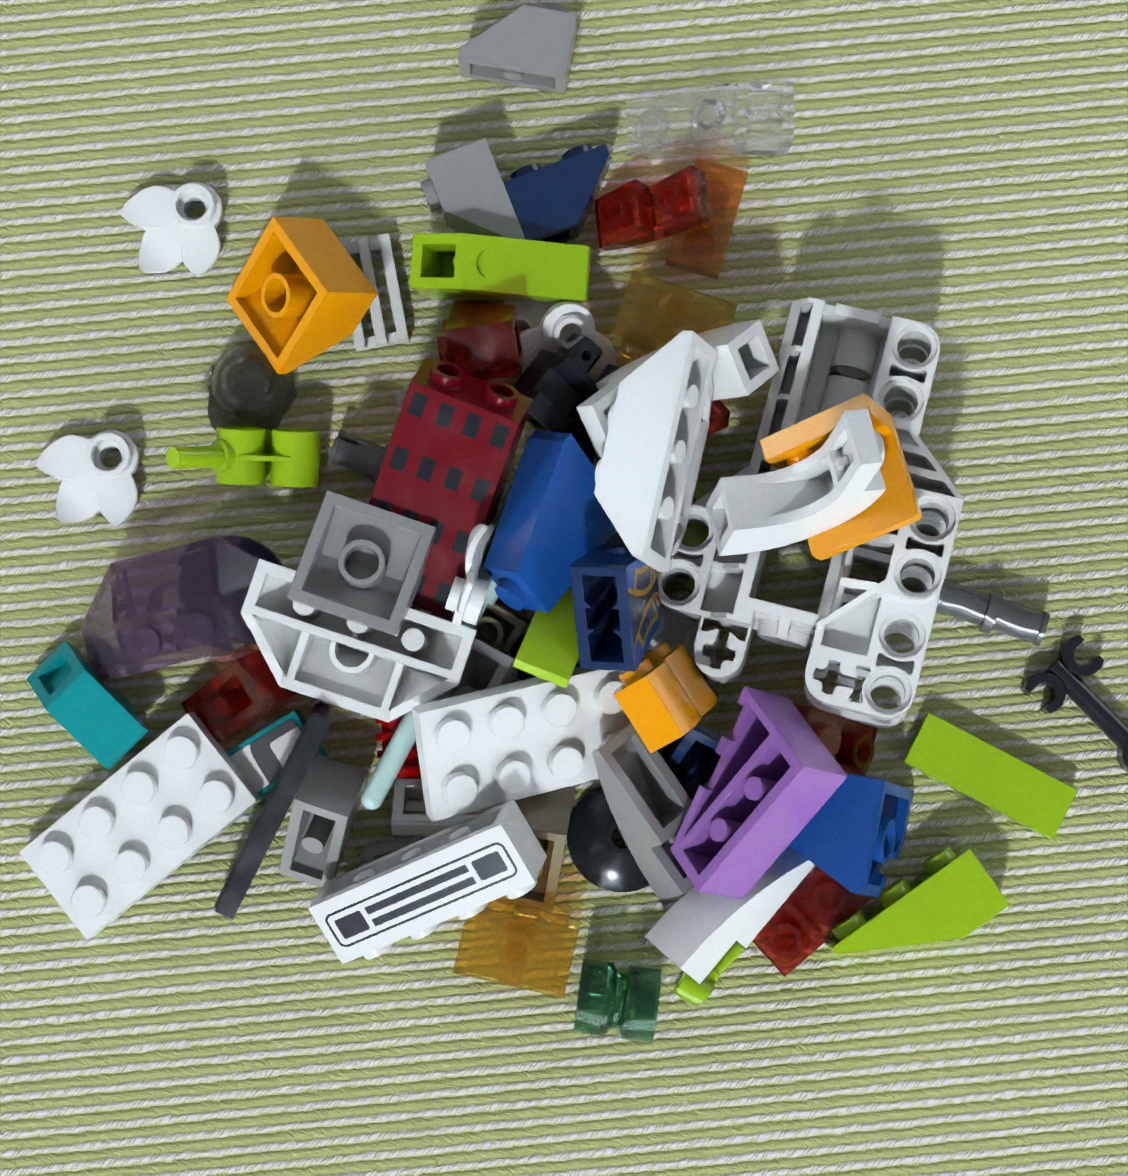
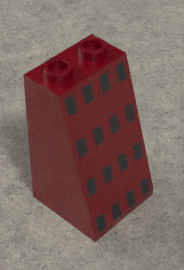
(450, 465)

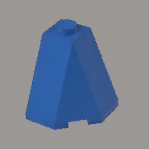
(546, 523)
(858, 832)

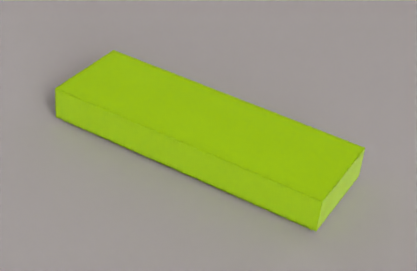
(989, 776)

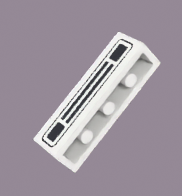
(429, 883)

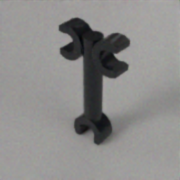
(1064, 679)

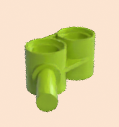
(255, 455)

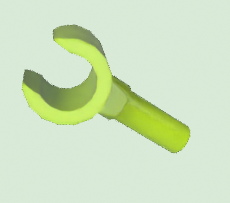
(695, 993)

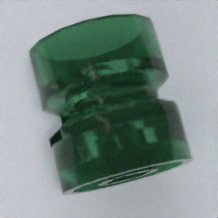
(617, 1000)

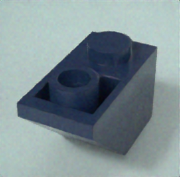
(558, 197)

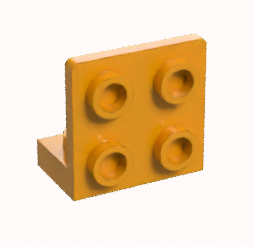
(891, 511)

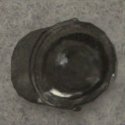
(248, 389)

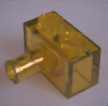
(660, 310)
(518, 948)

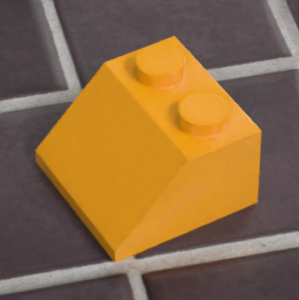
(299, 292)

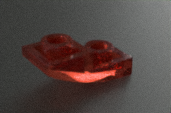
(647, 213)
(806, 920)

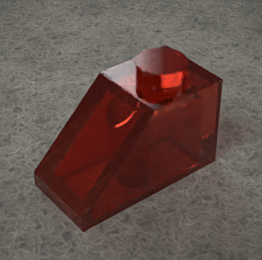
(239, 697)

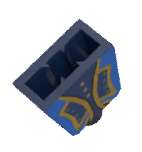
(609, 596)

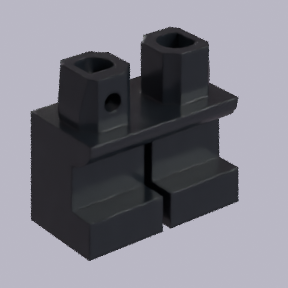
(559, 385)

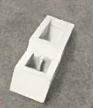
(706, 925)

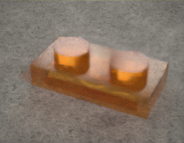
(704, 246)

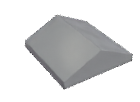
(362, 563)

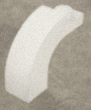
(741, 367)
(803, 498)

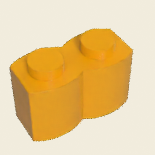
(664, 695)

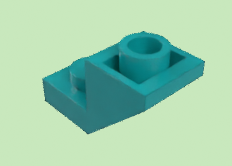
(86, 706)

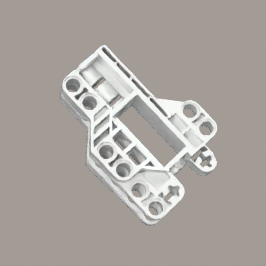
(848, 628)

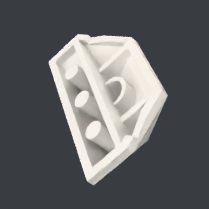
(657, 448)
(350, 661)

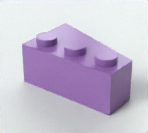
(758, 798)

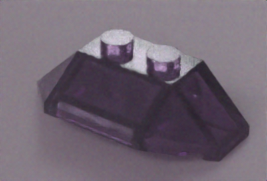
(169, 608)

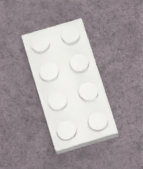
(513, 740)
(140, 825)

